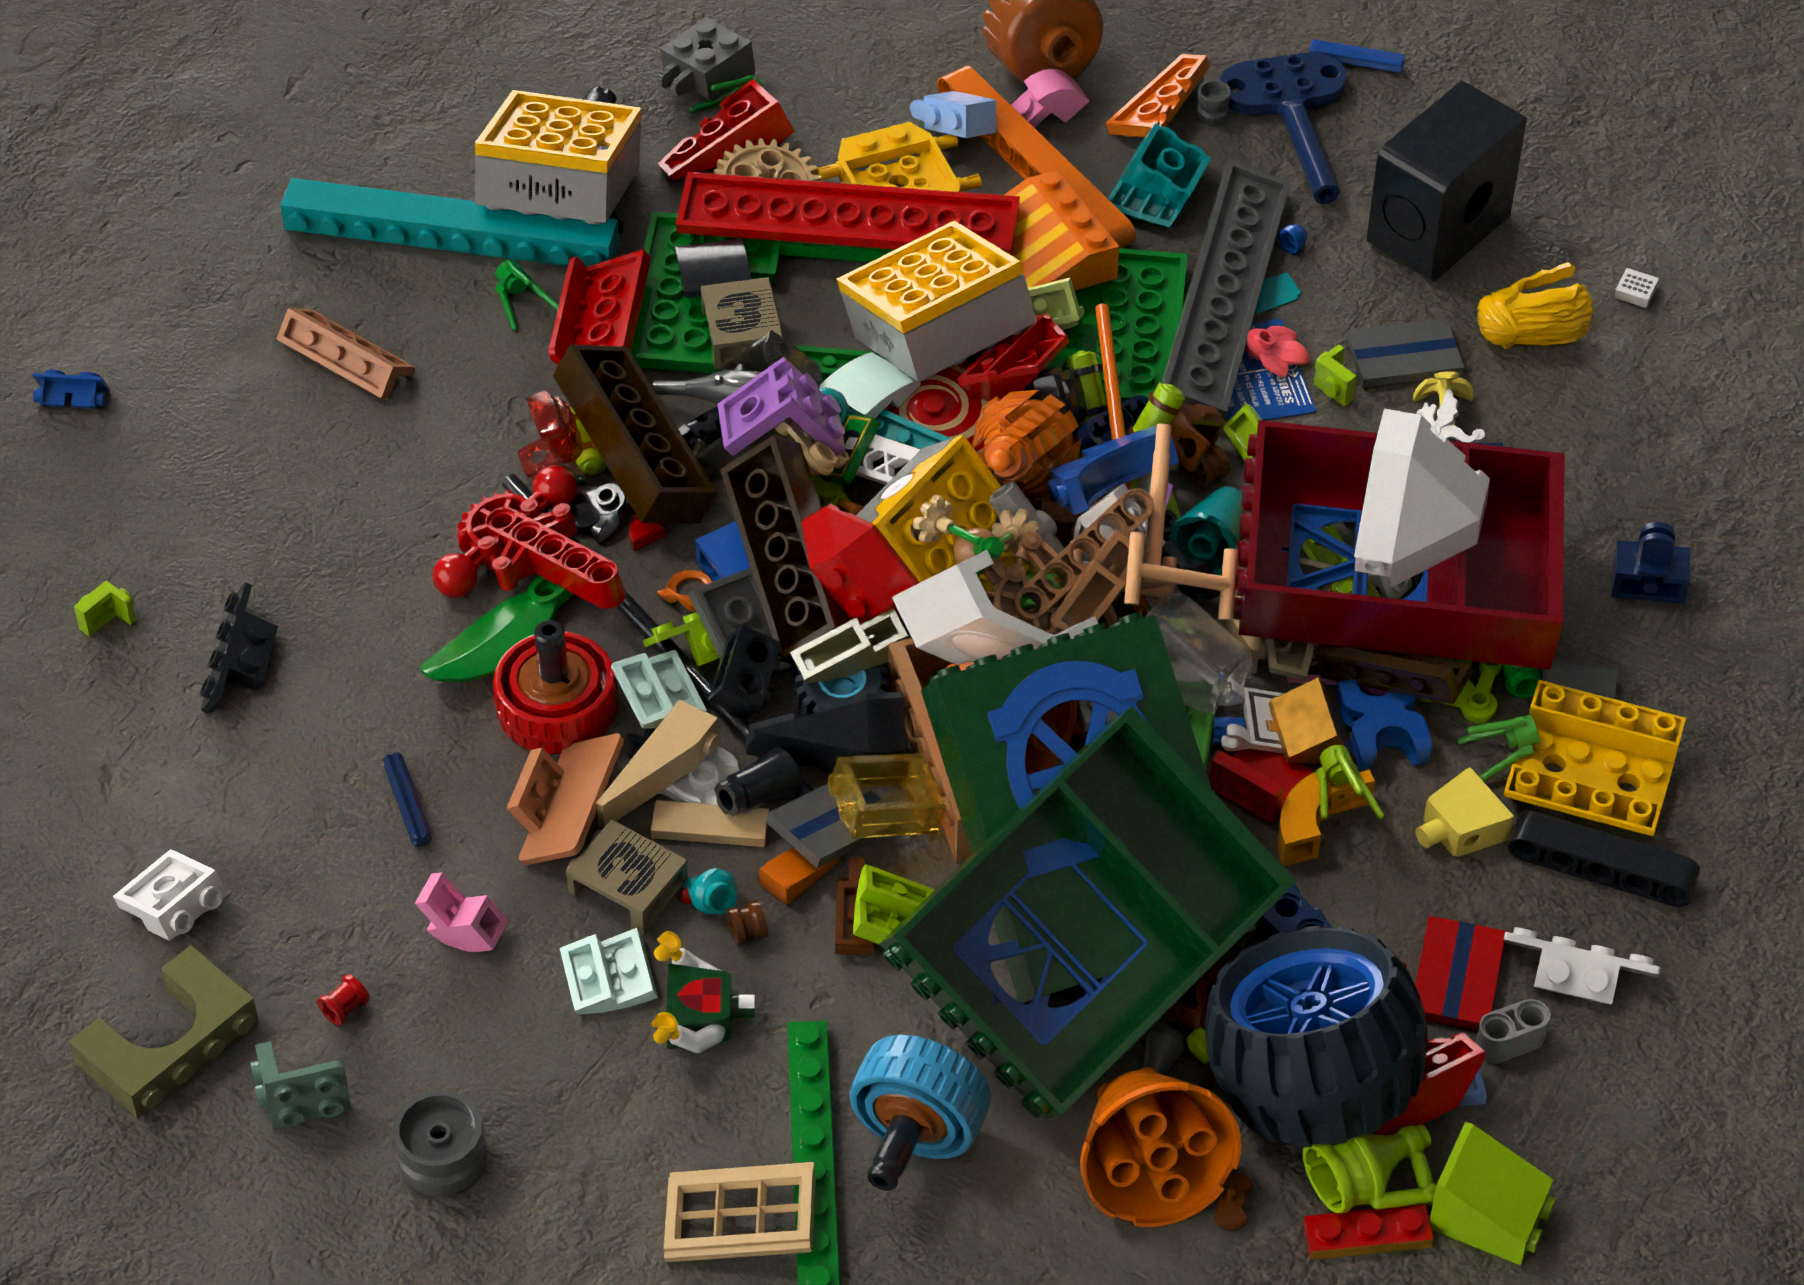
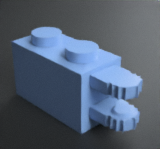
(956, 114)

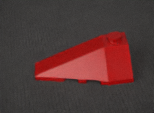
(744, 116)

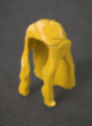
(1537, 317)

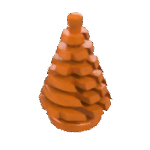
(1026, 439)

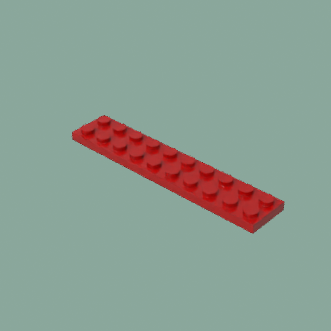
(837, 211)

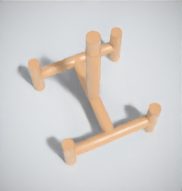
(1158, 580)

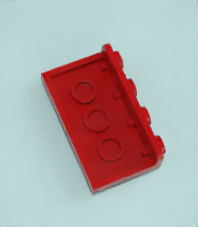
(600, 303)

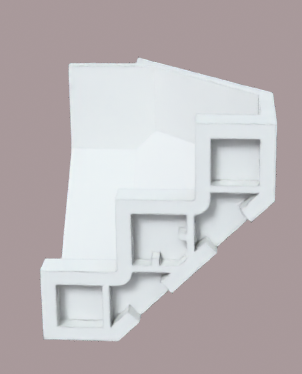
(1417, 501)

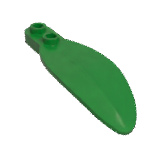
(483, 644)

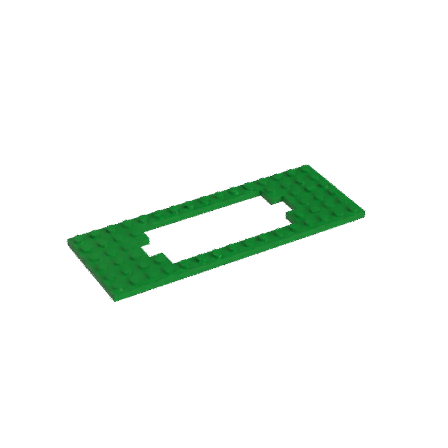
(1142, 305)

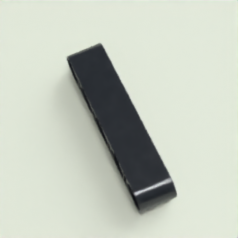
(1604, 858)

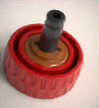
(555, 689)

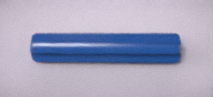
(1359, 55)

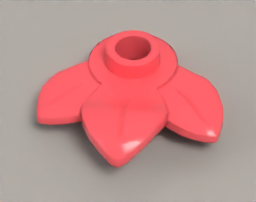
(1276, 349)

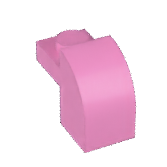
(1050, 93)
(458, 921)

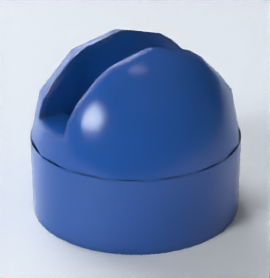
(1292, 238)

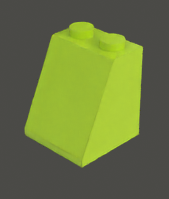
(1491, 1197)

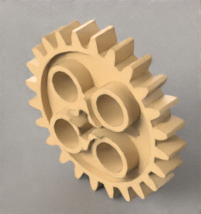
(767, 162)

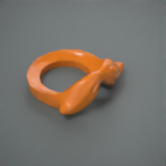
(670, 594)

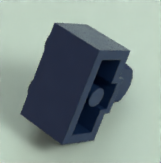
(1651, 567)

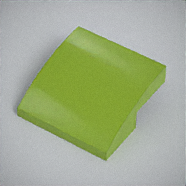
(884, 902)

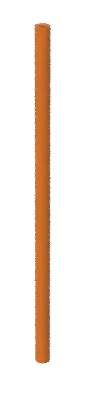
(1113, 393)

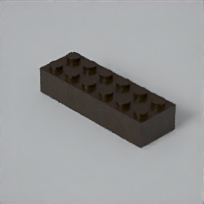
(634, 434)
(770, 499)

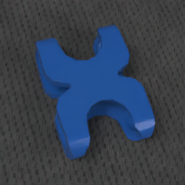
(1382, 723)

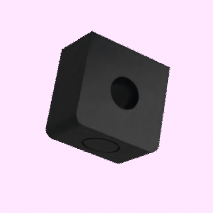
(1446, 180)

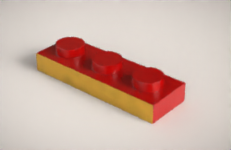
(1368, 1232)

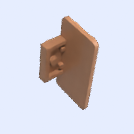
(560, 798)

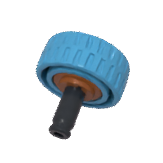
(918, 1103)

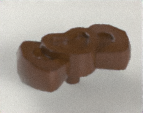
(1232, 1202)

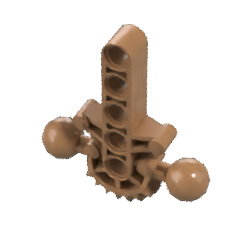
(1012, 582)

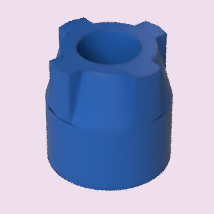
(1221, 725)

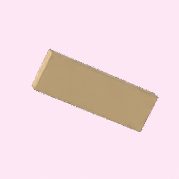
(708, 824)

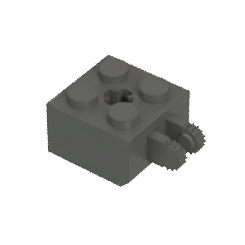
(703, 58)

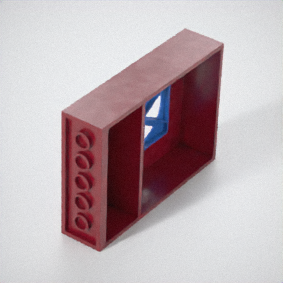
(1480, 605)

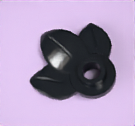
(599, 515)

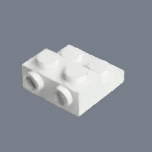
(172, 894)

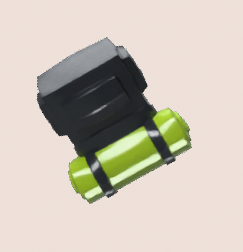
(1075, 386)

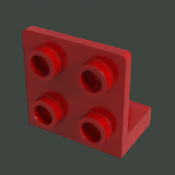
(1256, 780)

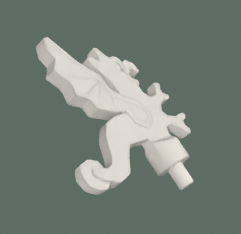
(1446, 415)

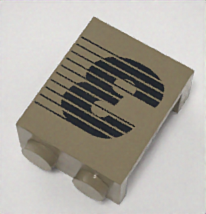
(738, 316)
(629, 873)

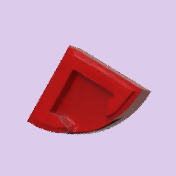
(644, 533)

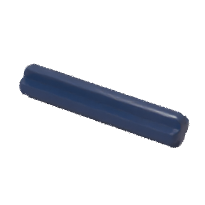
(407, 799)

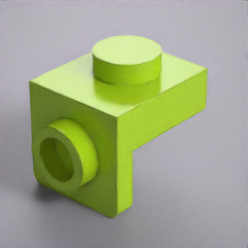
(1333, 377)
(102, 605)

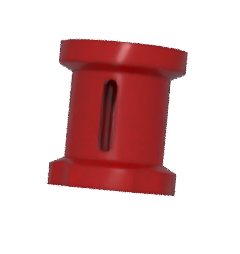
(343, 1000)

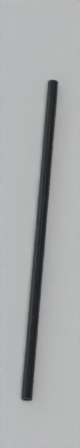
(644, 624)

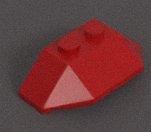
(1015, 360)
(855, 563)
(1446, 1078)

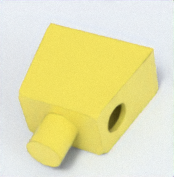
(1465, 816)

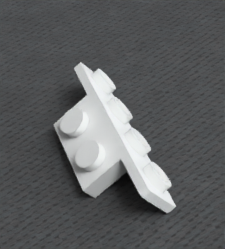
(1579, 971)

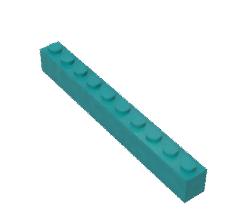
(443, 224)

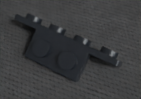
(242, 649)

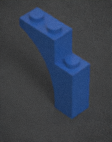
(1104, 469)

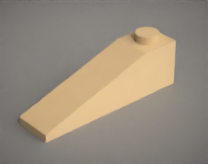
(668, 755)

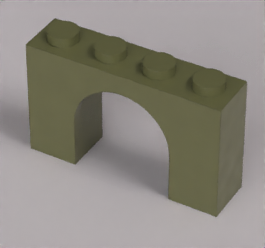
(144, 1076)

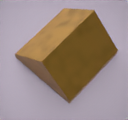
(1309, 722)

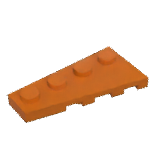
(1160, 98)

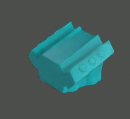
(1159, 177)

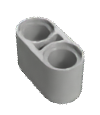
(1511, 1028)

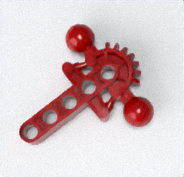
(520, 540)

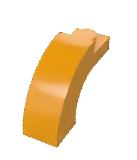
(1301, 814)

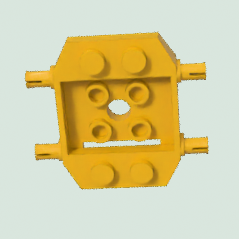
(925, 171)

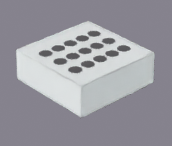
(1636, 288)

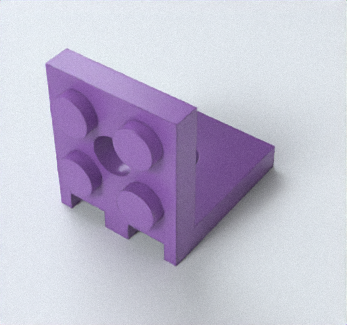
(772, 398)

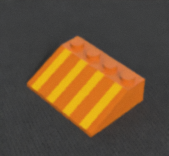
(1060, 235)

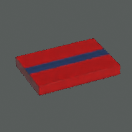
(1458, 971)

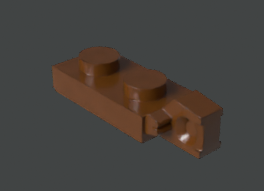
(845, 941)

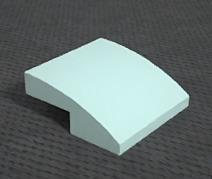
(871, 385)
(655, 686)
(608, 973)

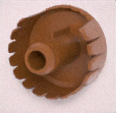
(1043, 35)

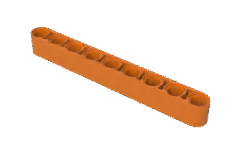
(1033, 155)

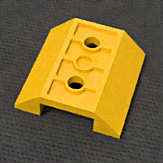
(1598, 748)

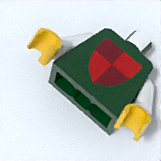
(697, 1000)

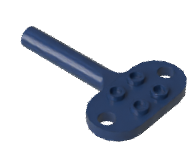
(1288, 88)

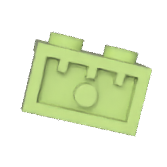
(1058, 301)

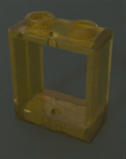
(865, 820)

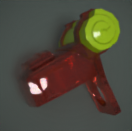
(560, 434)

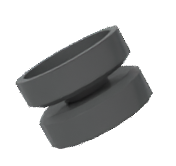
(439, 1143)

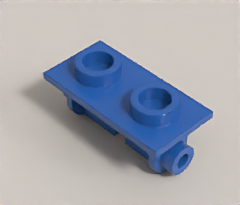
(86, 389)

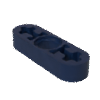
(1102, 422)

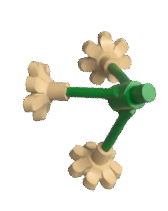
(937, 521)

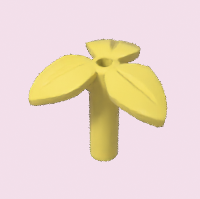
(1442, 382)

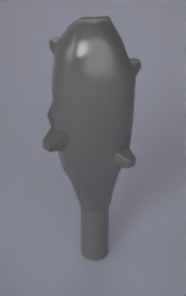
(710, 388)

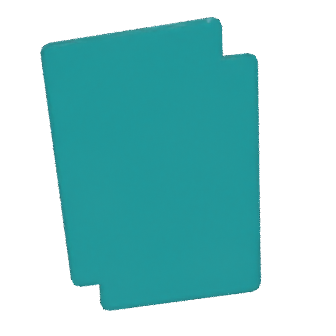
(1276, 292)

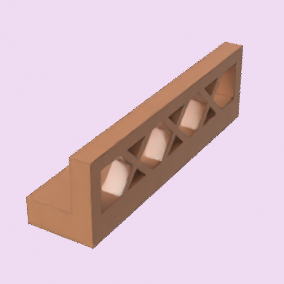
(342, 351)

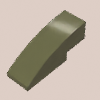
(849, 648)

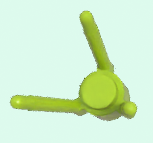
(1340, 769)

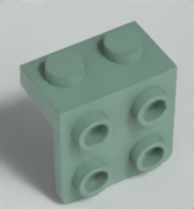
(301, 1092)

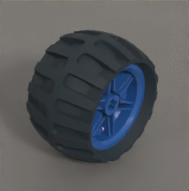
(1316, 1036)

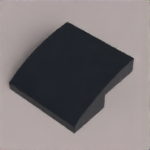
(711, 264)

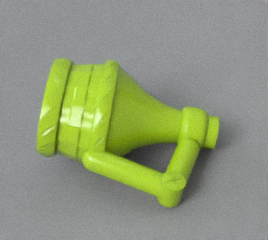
(1362, 1167)

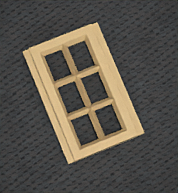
(744, 1244)

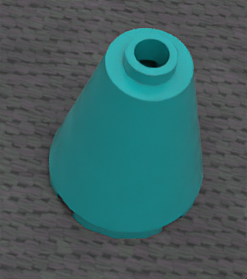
(1210, 528)

